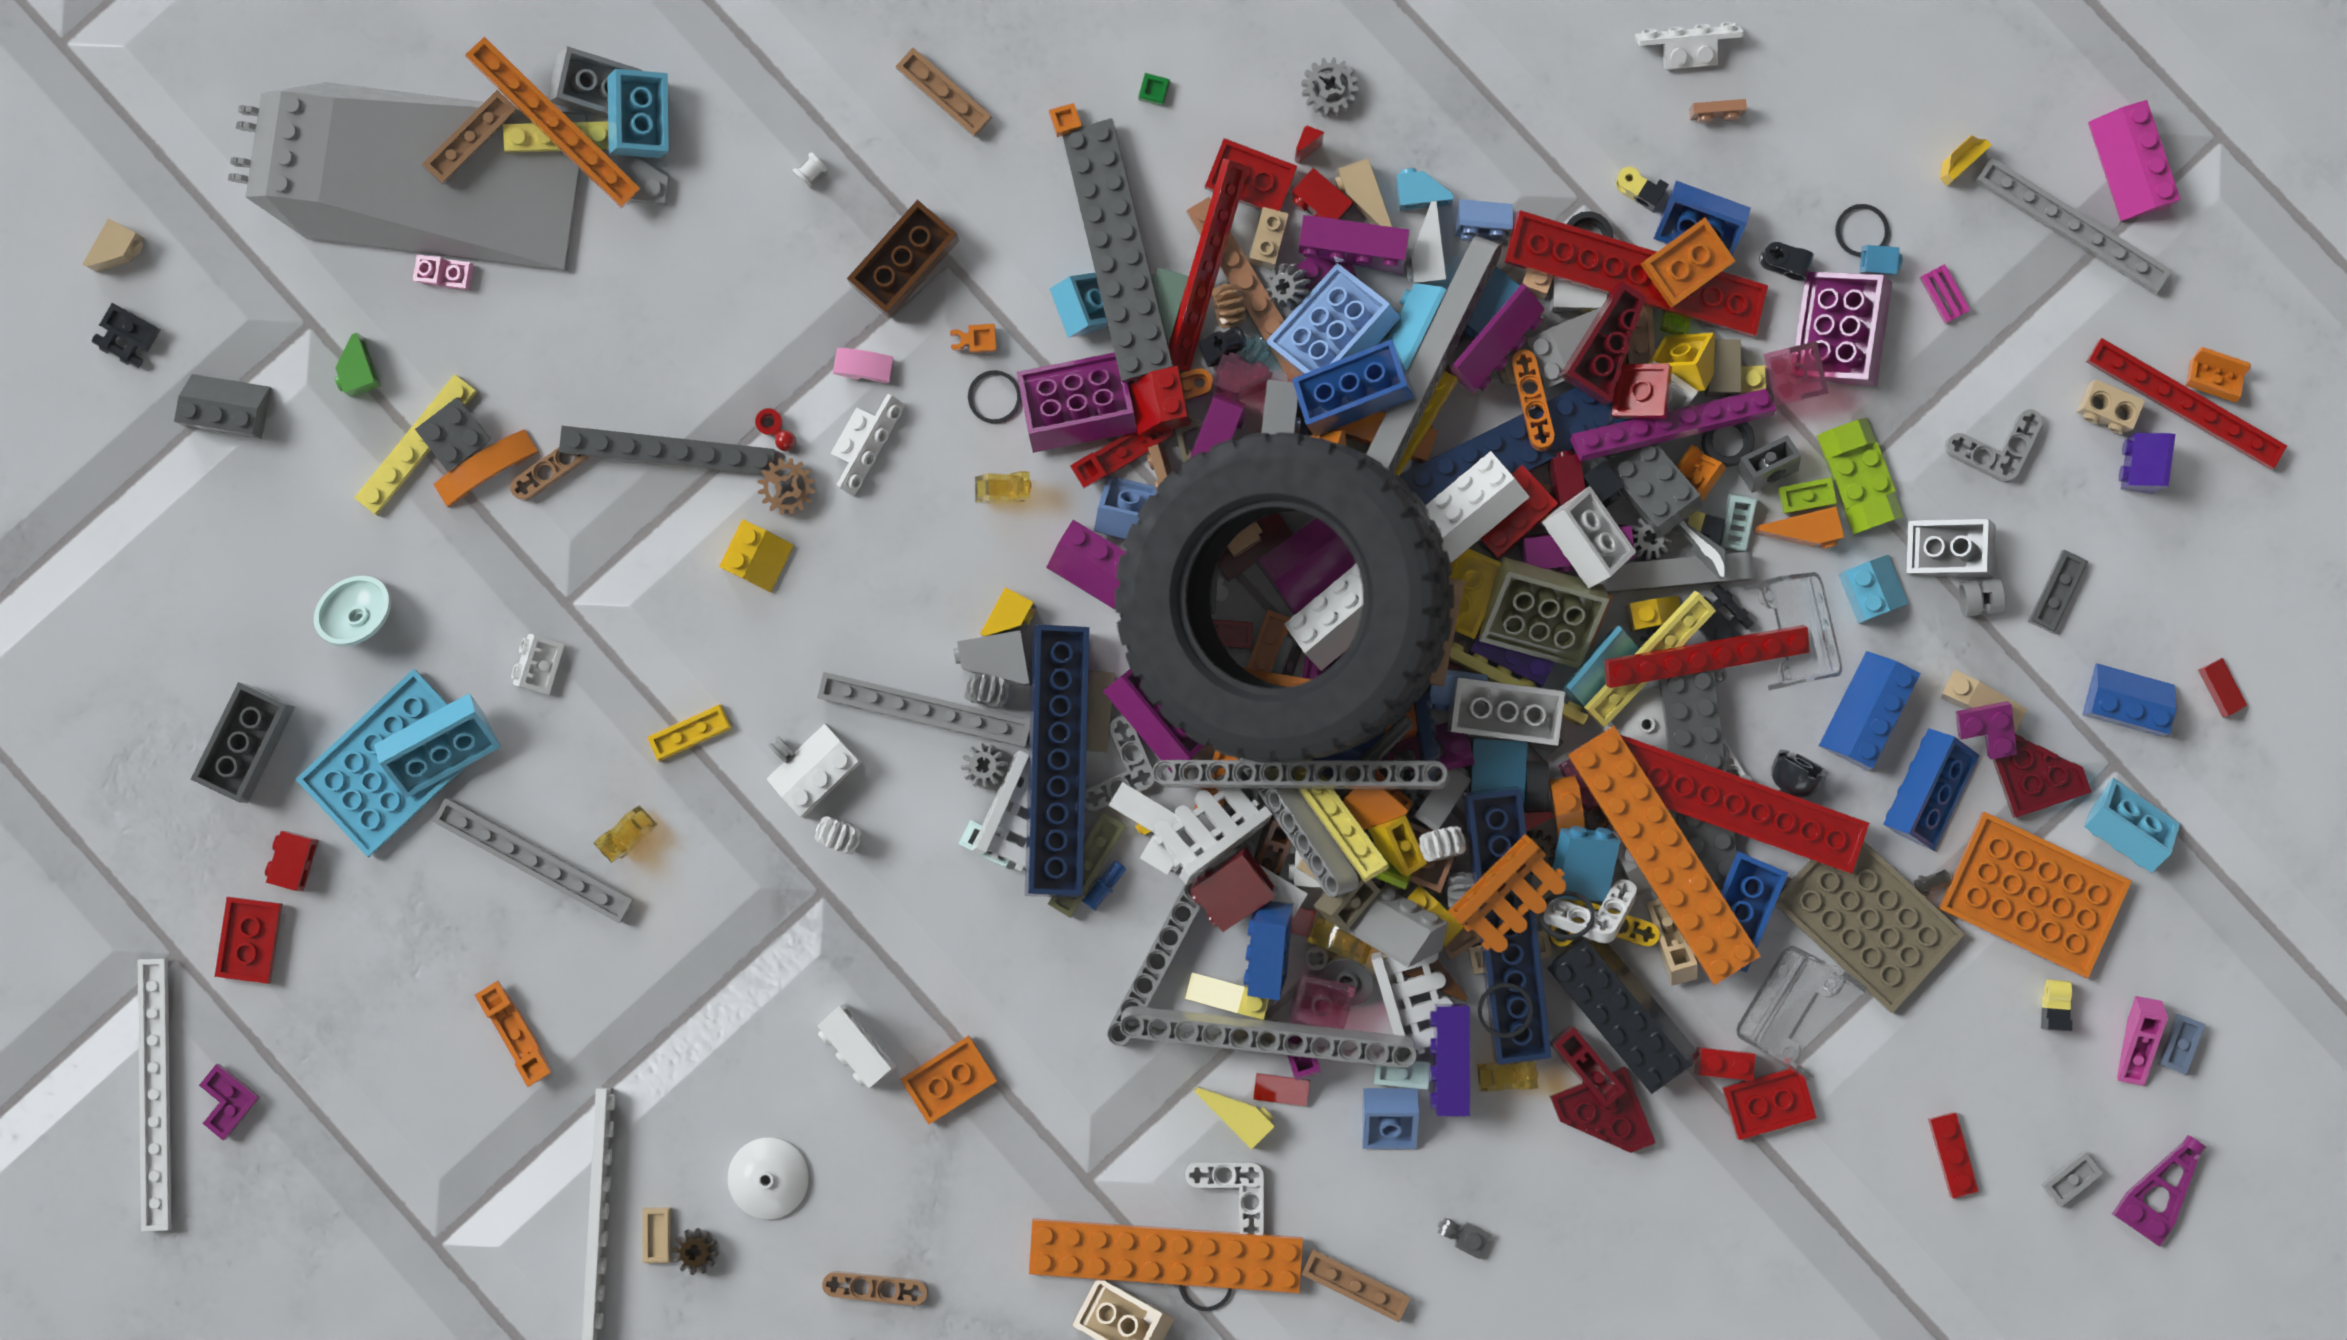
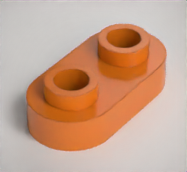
(1189, 379)

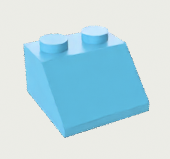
(1079, 304)
(1873, 588)

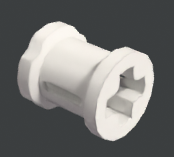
(809, 170)

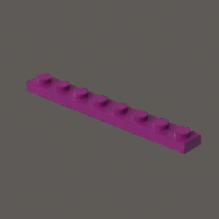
(1679, 424)

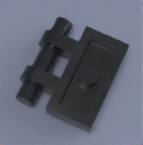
(130, 328)
(1717, 626)

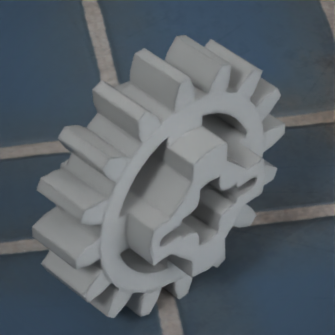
(1338, 92)

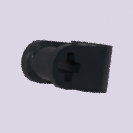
(1790, 261)
(1221, 343)

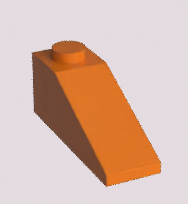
(1809, 529)
(1566, 803)

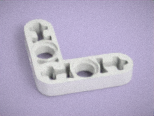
(1603, 918)
(1245, 1188)

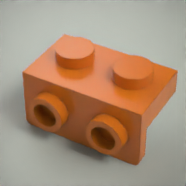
(2217, 374)
(1700, 470)

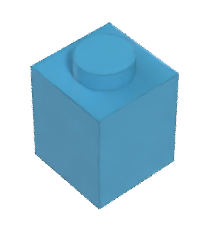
(1880, 260)

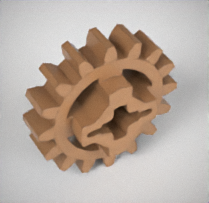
(775, 479)

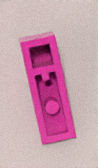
(2141, 1039)

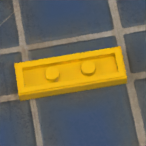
(689, 732)

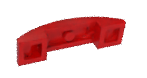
(1115, 456)

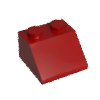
(1159, 401)

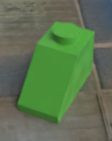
(356, 368)

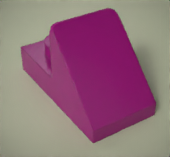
(1302, 1066)

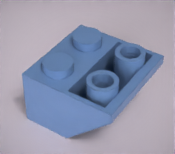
(1484, 219)

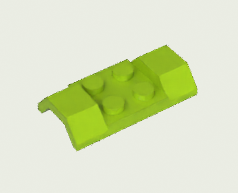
(1860, 475)

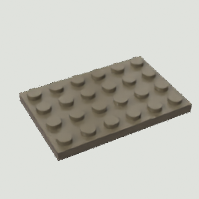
(1870, 924)

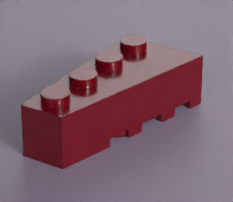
(1601, 352)

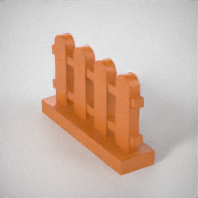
(1506, 872)

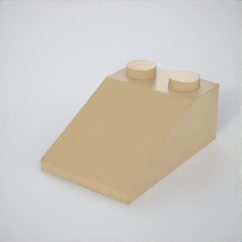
(1118, 1315)

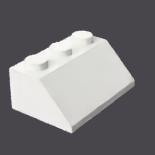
(1589, 537)
(813, 771)
(855, 1046)

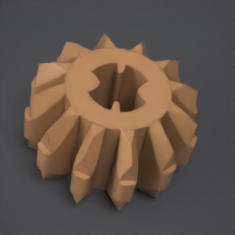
(1228, 306)

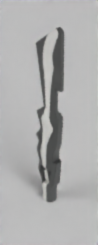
(1705, 549)

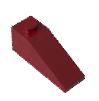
(1587, 1065)

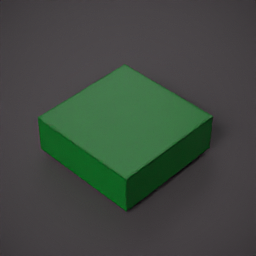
(1154, 89)

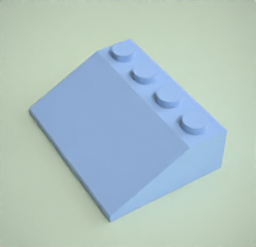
(1333, 322)

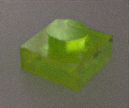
(1674, 324)

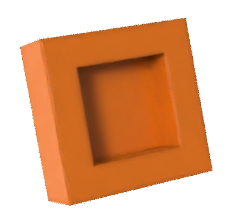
(1065, 119)

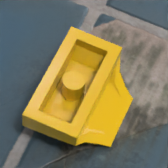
(1962, 158)

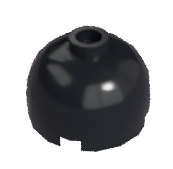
(1796, 775)

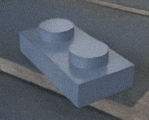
(2181, 1044)

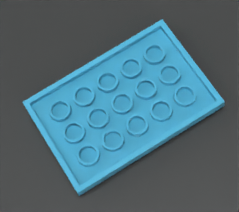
(354, 785)

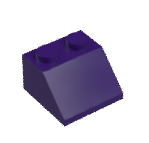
(2147, 462)

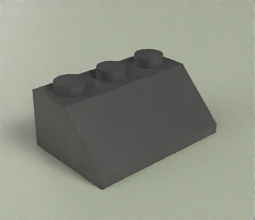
(223, 406)

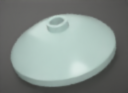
(352, 611)

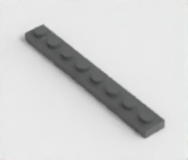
(665, 450)

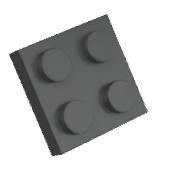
(453, 434)

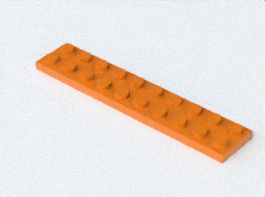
(1663, 855)
(1165, 1255)

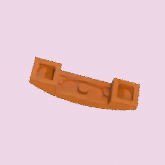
(484, 466)
(514, 1032)

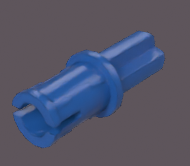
(1104, 885)

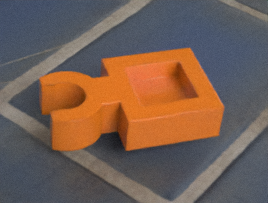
(979, 339)

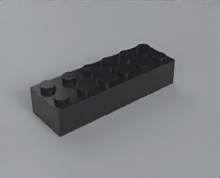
(1624, 1012)

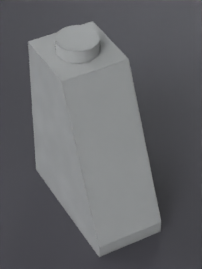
(996, 656)
(1440, 802)

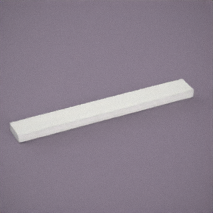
(1148, 813)

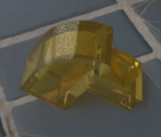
(1003, 488)
(626, 834)
(1338, 941)
(1507, 1076)

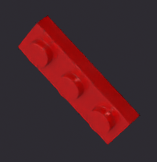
(1953, 1155)

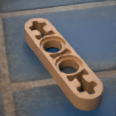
(558, 471)
(875, 1283)

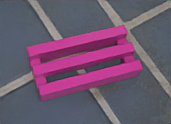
(1953, 289)

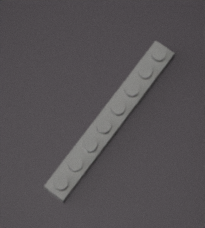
(2073, 225)
(924, 709)
(533, 860)

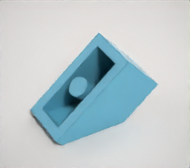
(1418, 190)

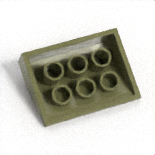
(1542, 613)

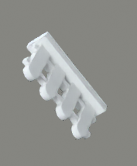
(1007, 820)
(1225, 825)
(1404, 990)

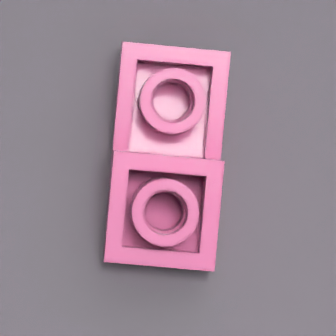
(443, 272)
(863, 364)

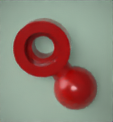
(784, 439)

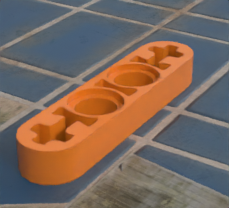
(1533, 400)

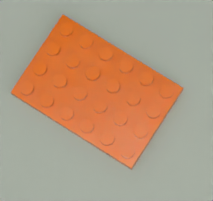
(2035, 894)

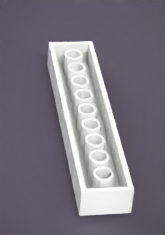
(1463, 516)

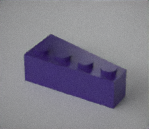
(1451, 1060)

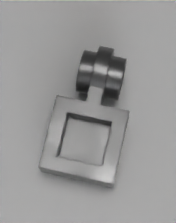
(1470, 1238)

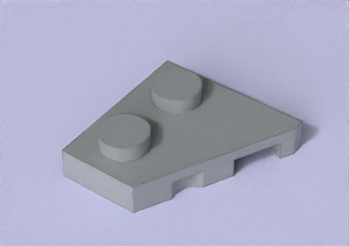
(652, 183)

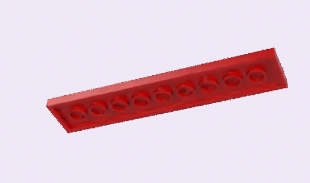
(1604, 262)
(1751, 808)

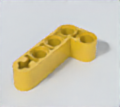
(1636, 938)

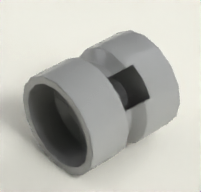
(1979, 597)

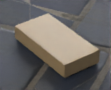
(657, 1235)

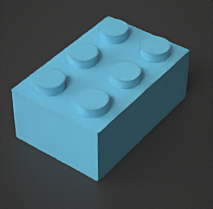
(638, 113)

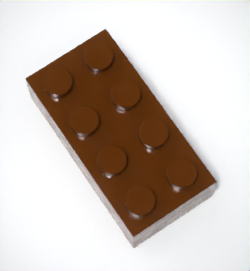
(903, 259)

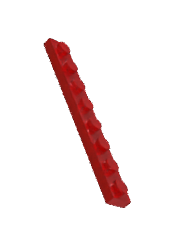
(1206, 263)
(2186, 403)
(1706, 656)

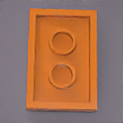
(1687, 262)
(948, 1079)

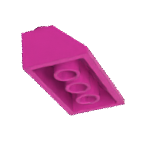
(2134, 161)

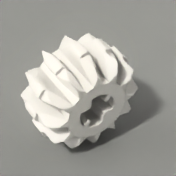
(838, 835)
(1442, 844)

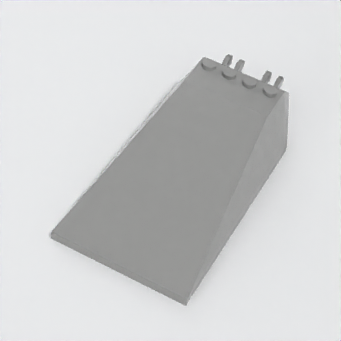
(351, 172)

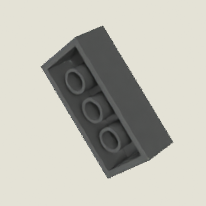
(1654, 486)
(242, 743)

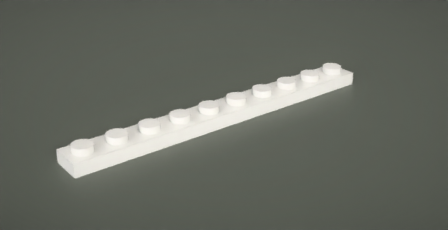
(154, 1095)
(598, 1212)

